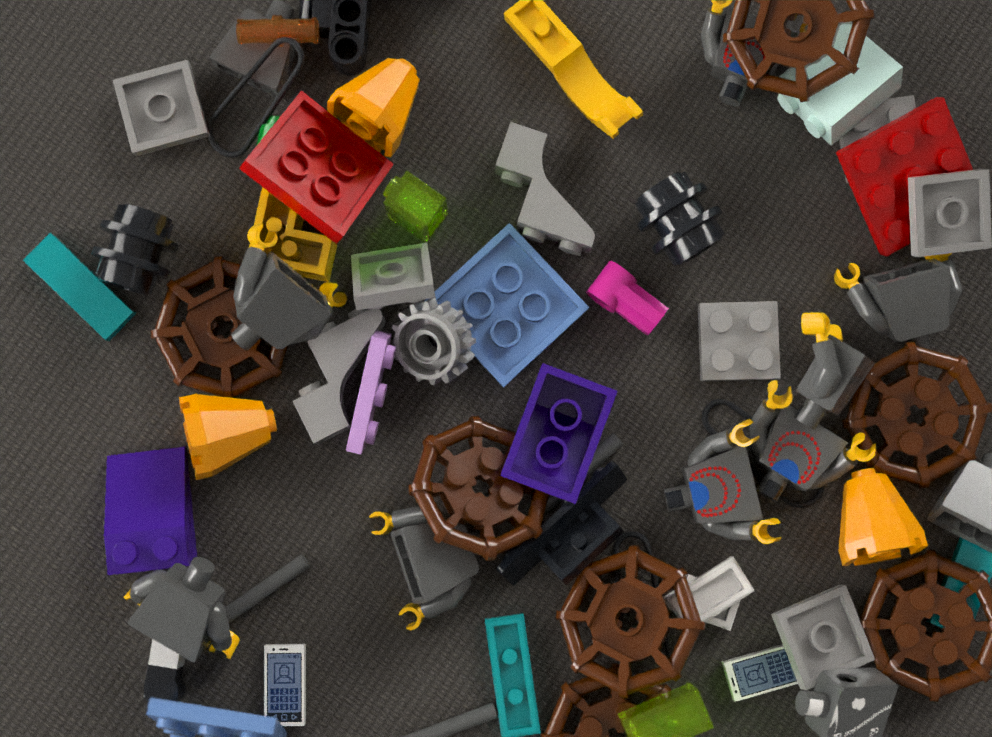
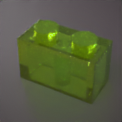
(415, 206)
(668, 715)

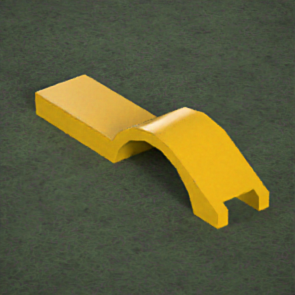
(571, 66)

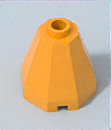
(378, 103)
(223, 430)
(876, 521)

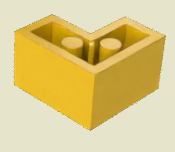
(304, 251)

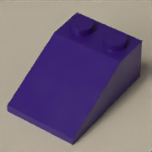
(558, 433)
(148, 511)

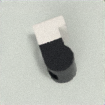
(164, 674)

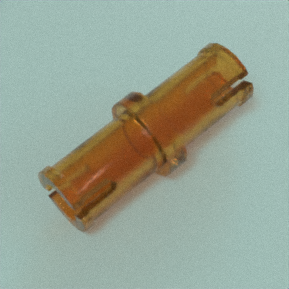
(268, 30)

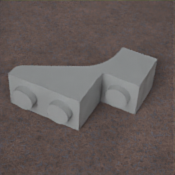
(544, 209)
(338, 354)

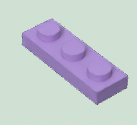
(371, 392)

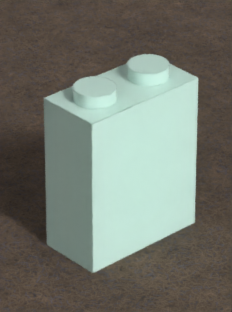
(850, 99)

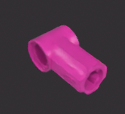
(618, 292)

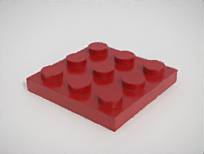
(882, 161)
(317, 167)

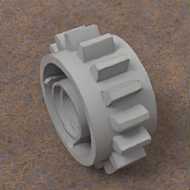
(450, 333)

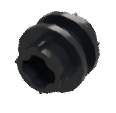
(665, 207)
(134, 249)

